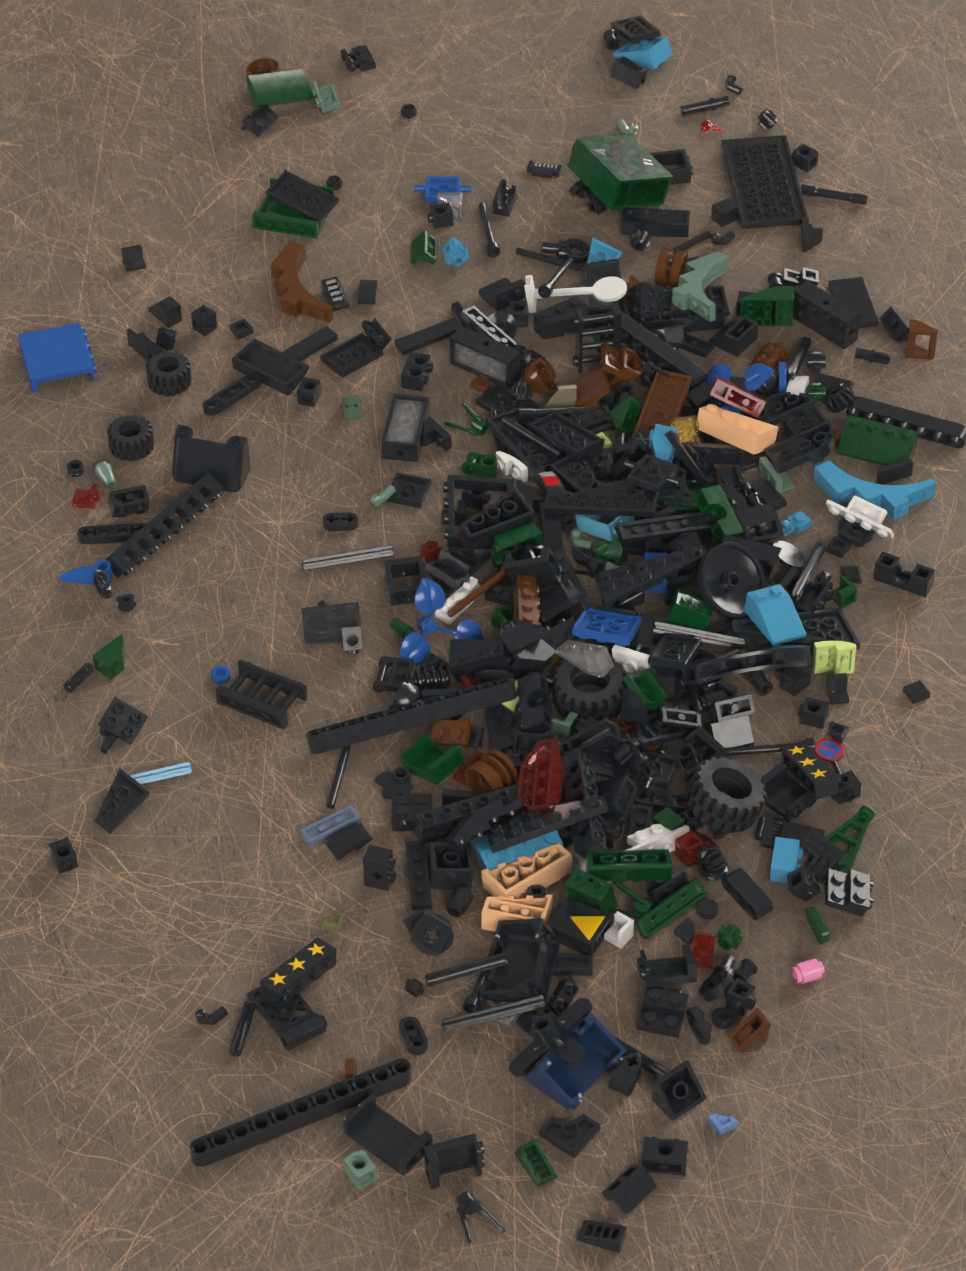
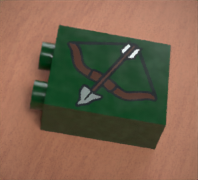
(619, 171)

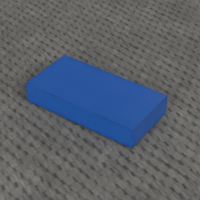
(782, 377)

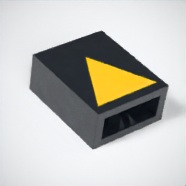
(579, 926)

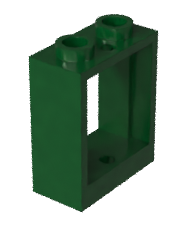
(510, 538)
(595, 894)

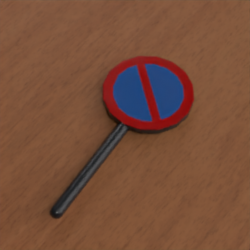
(829, 751)

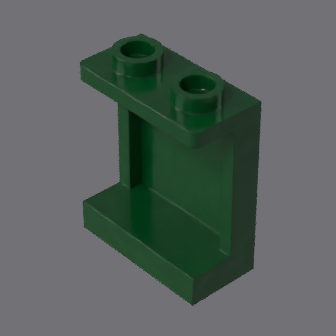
(431, 760)

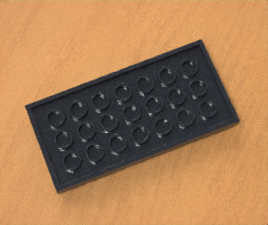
(764, 181)

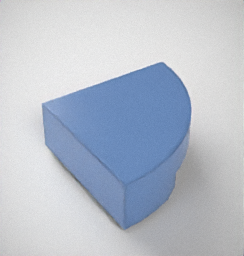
(722, 1123)

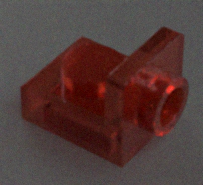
(86, 498)

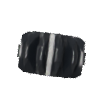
(839, 398)
(711, 863)

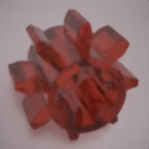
(430, 551)

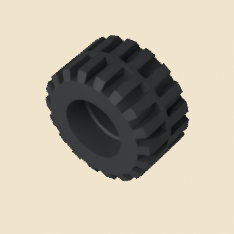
(168, 373)
(130, 437)

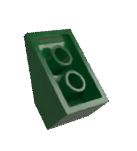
(689, 609)

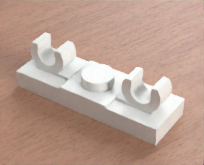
(467, 588)

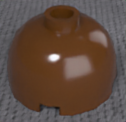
(540, 376)

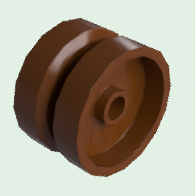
(670, 266)

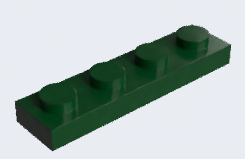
(670, 908)

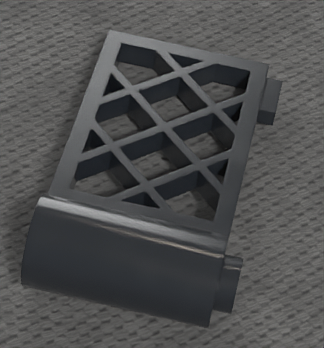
(298, 1028)

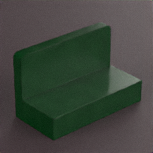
(424, 247)

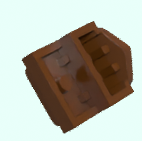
(620, 364)

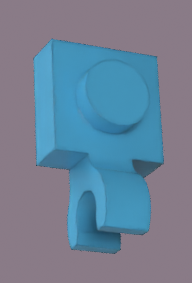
(796, 522)

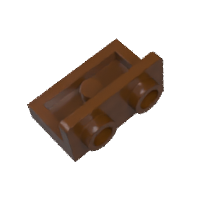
(771, 355)
(451, 732)

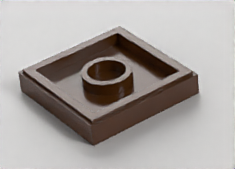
(592, 388)

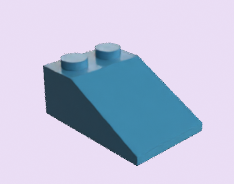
(646, 53)
(659, 444)
(774, 614)

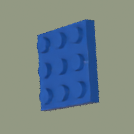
(606, 626)

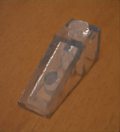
(588, 657)

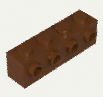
(526, 600)

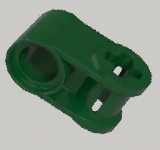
(481, 465)

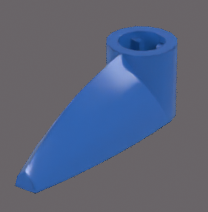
(85, 575)

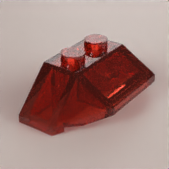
(541, 776)

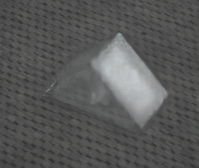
(455, 201)

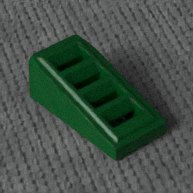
(521, 1154)

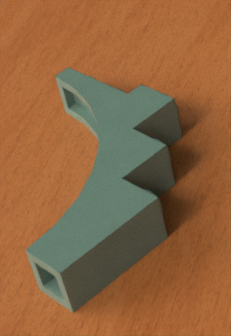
(697, 277)

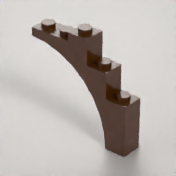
(294, 296)

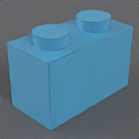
(785, 859)

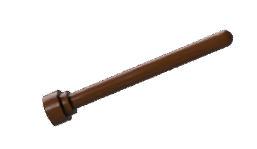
(476, 593)

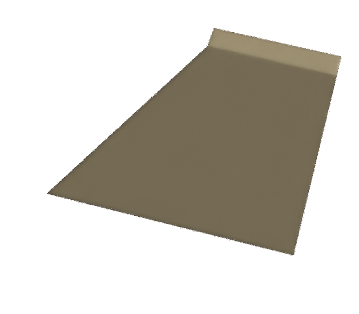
(563, 397)

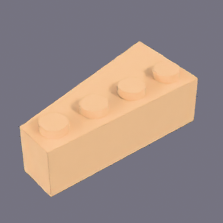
(736, 429)
(539, 869)

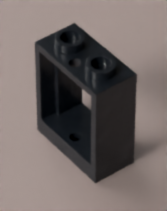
(675, 157)
(401, 568)

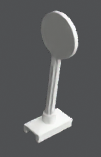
(605, 289)

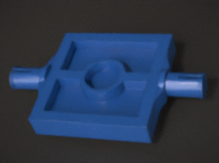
(441, 184)

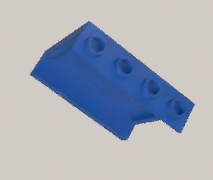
(56, 354)

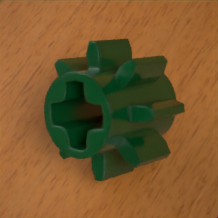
(816, 391)
(729, 937)

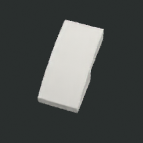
(798, 385)
(509, 464)

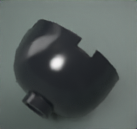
(406, 694)

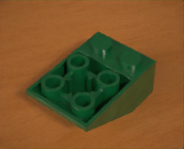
(770, 306)

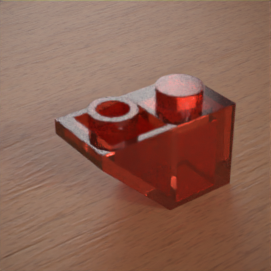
(690, 844)

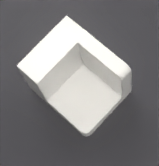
(620, 931)

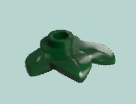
(609, 552)

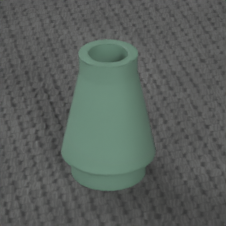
(105, 473)

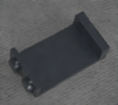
(385, 1136)

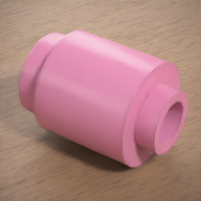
(807, 971)

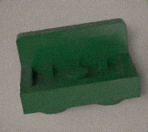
(647, 689)

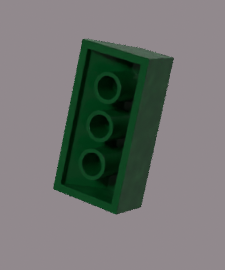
(876, 441)
(630, 865)

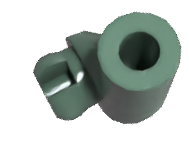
(378, 500)
(578, 541)

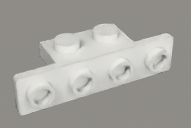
(864, 513)
(656, 838)

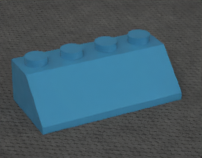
(509, 855)

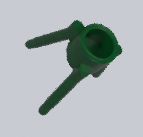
(478, 424)
(640, 906)

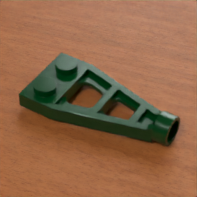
(858, 822)

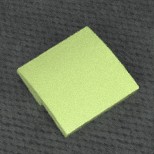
(834, 656)

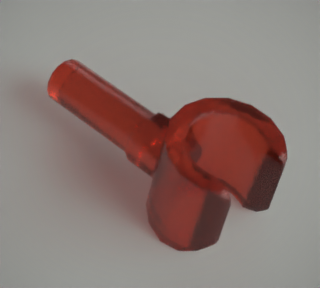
(706, 125)

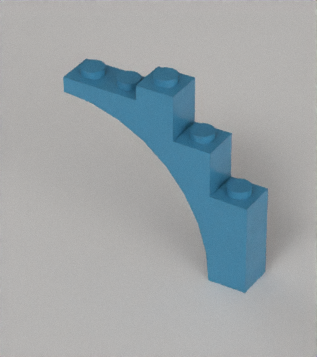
(894, 498)

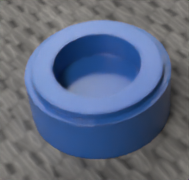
(220, 674)

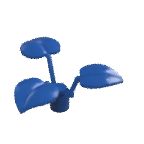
(755, 377)
(426, 599)

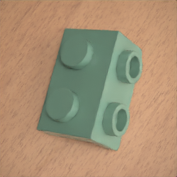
(326, 97)

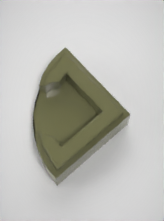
(334, 922)

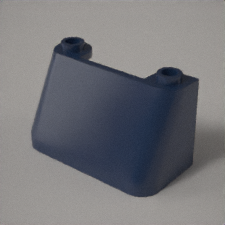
(568, 1083)

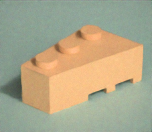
(508, 908)

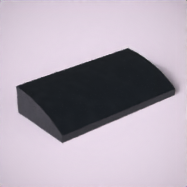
(656, 222)
(273, 366)

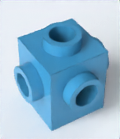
(455, 252)

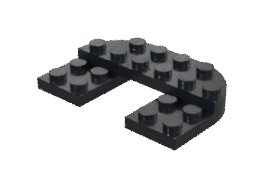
(810, 430)

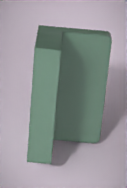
(780, 482)

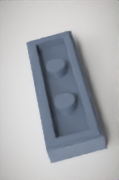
(330, 826)

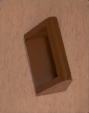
(915, 351)

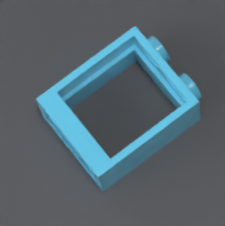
(590, 525)

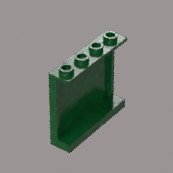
(281, 219)

